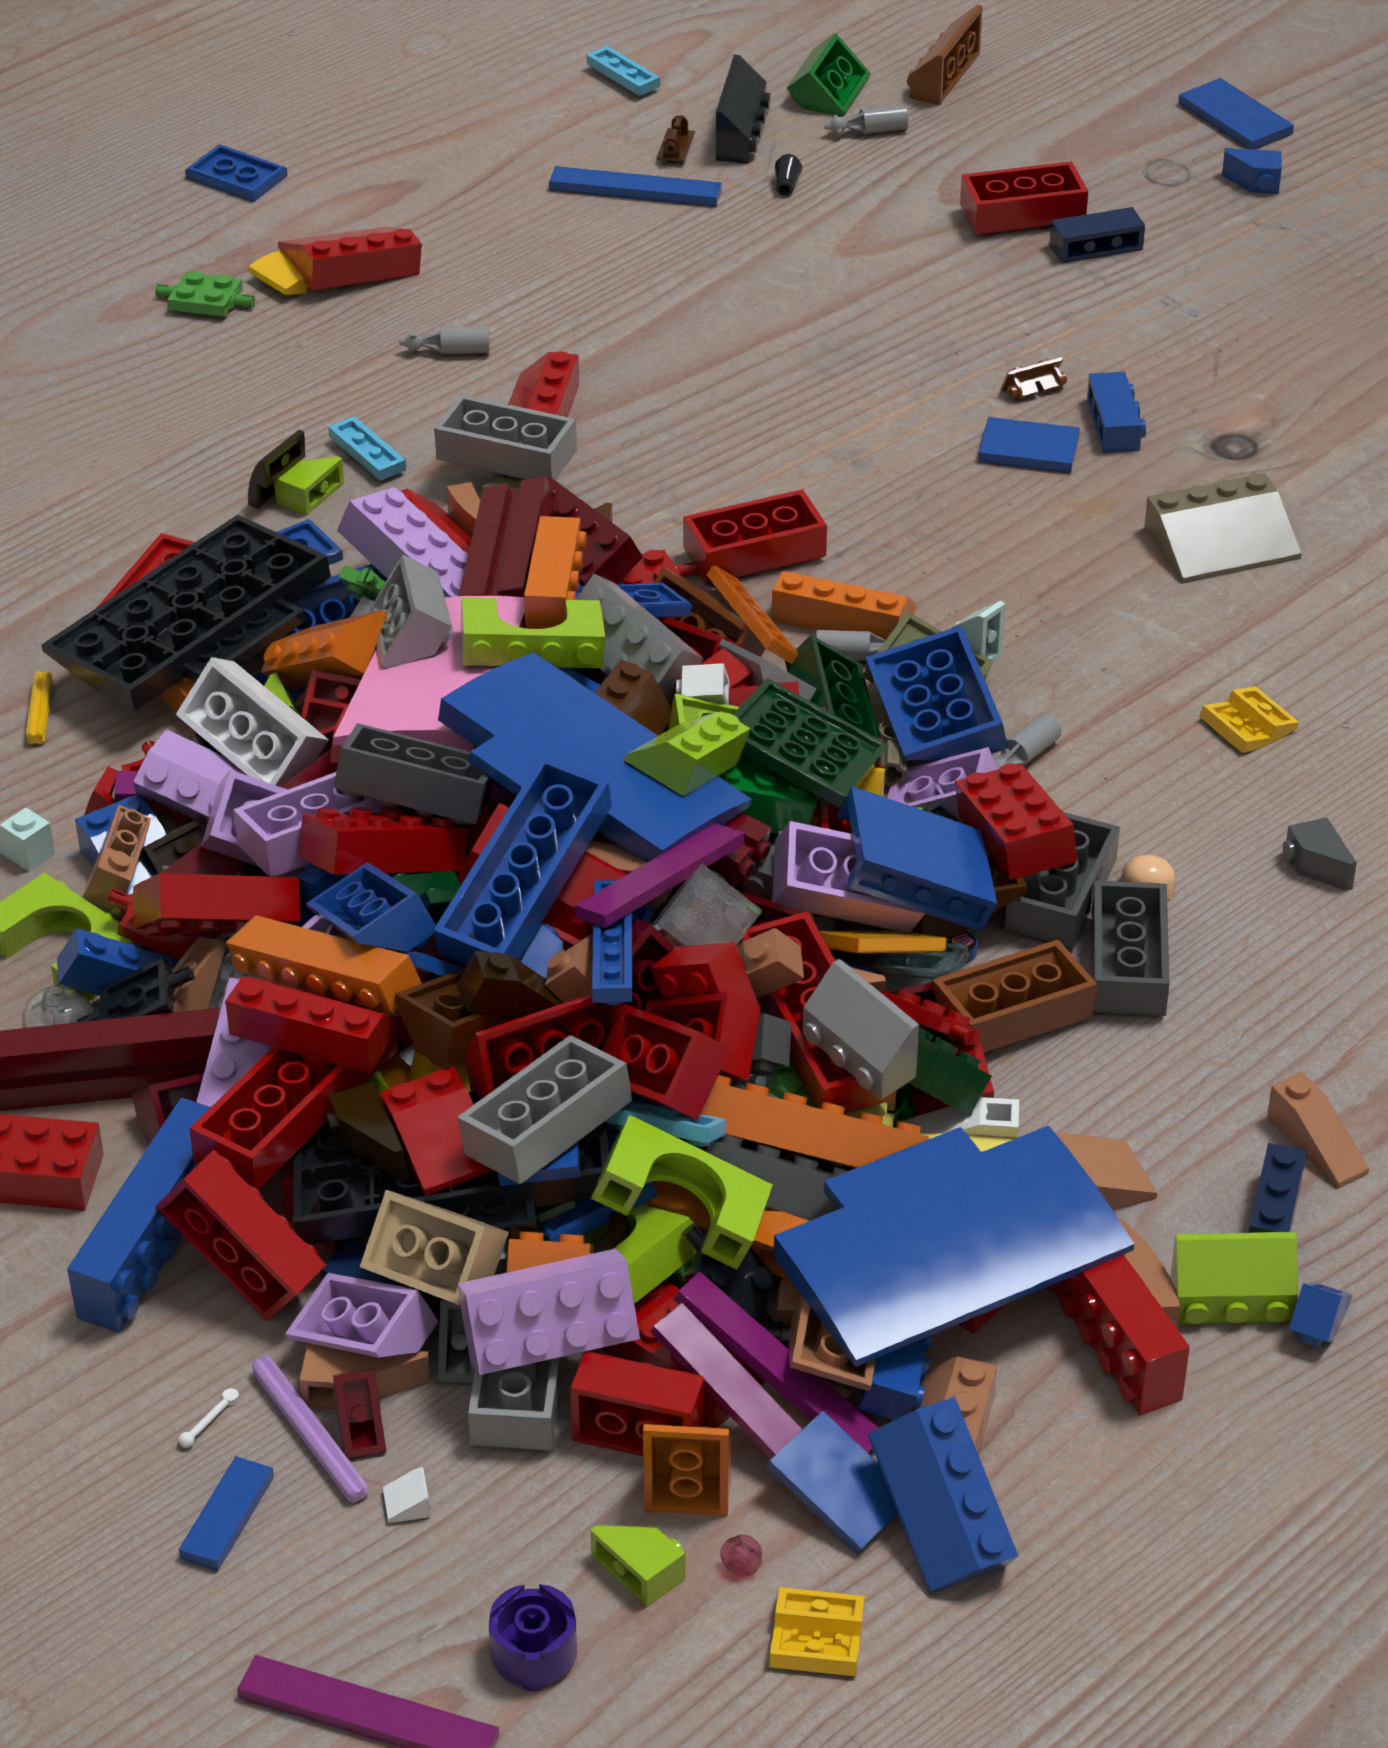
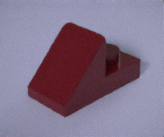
(359, 1413)

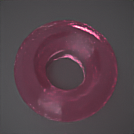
(741, 1555)

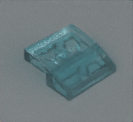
(923, 965)

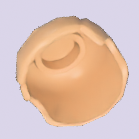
(1150, 869)

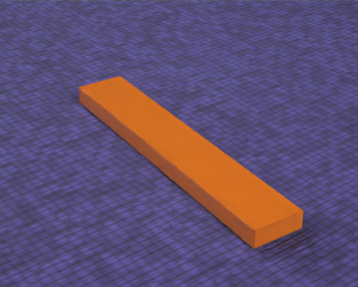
(752, 614)

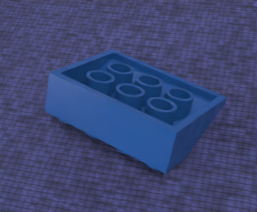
(937, 697)

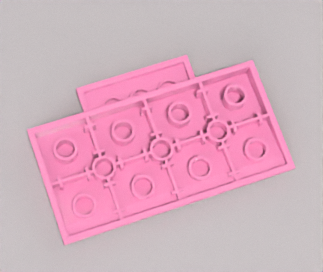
(410, 694)

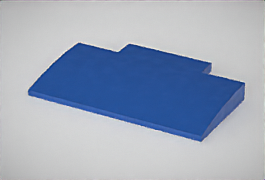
(538, 711)
(946, 1237)

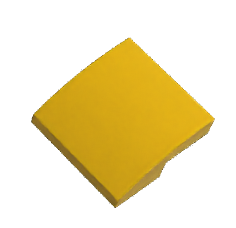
(279, 273)
(1249, 719)
(817, 1631)

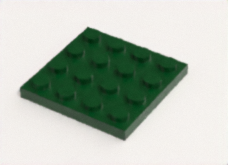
(807, 743)

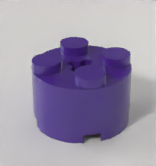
(532, 1636)

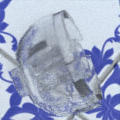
(55, 1006)

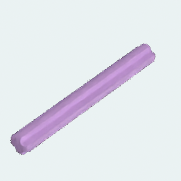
(310, 1429)

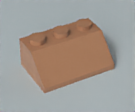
(971, 1384)

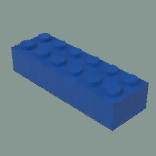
(524, 863)
(132, 1236)

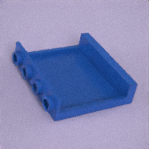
(919, 859)

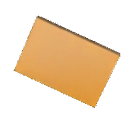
(883, 941)

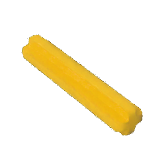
(39, 707)

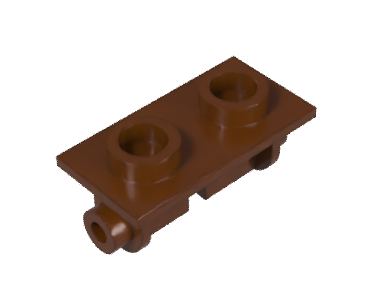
(676, 141)

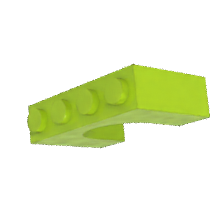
(492, 642)
(48, 908)
(729, 1193)
(653, 1247)

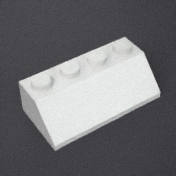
(250, 723)

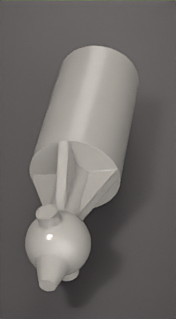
(872, 120)
(451, 340)
(852, 643)
(1030, 741)

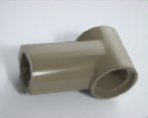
(893, 759)

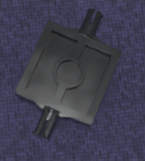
(141, 992)
(746, 1286)

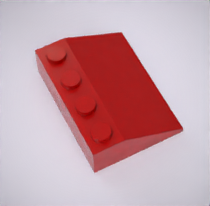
(354, 256)

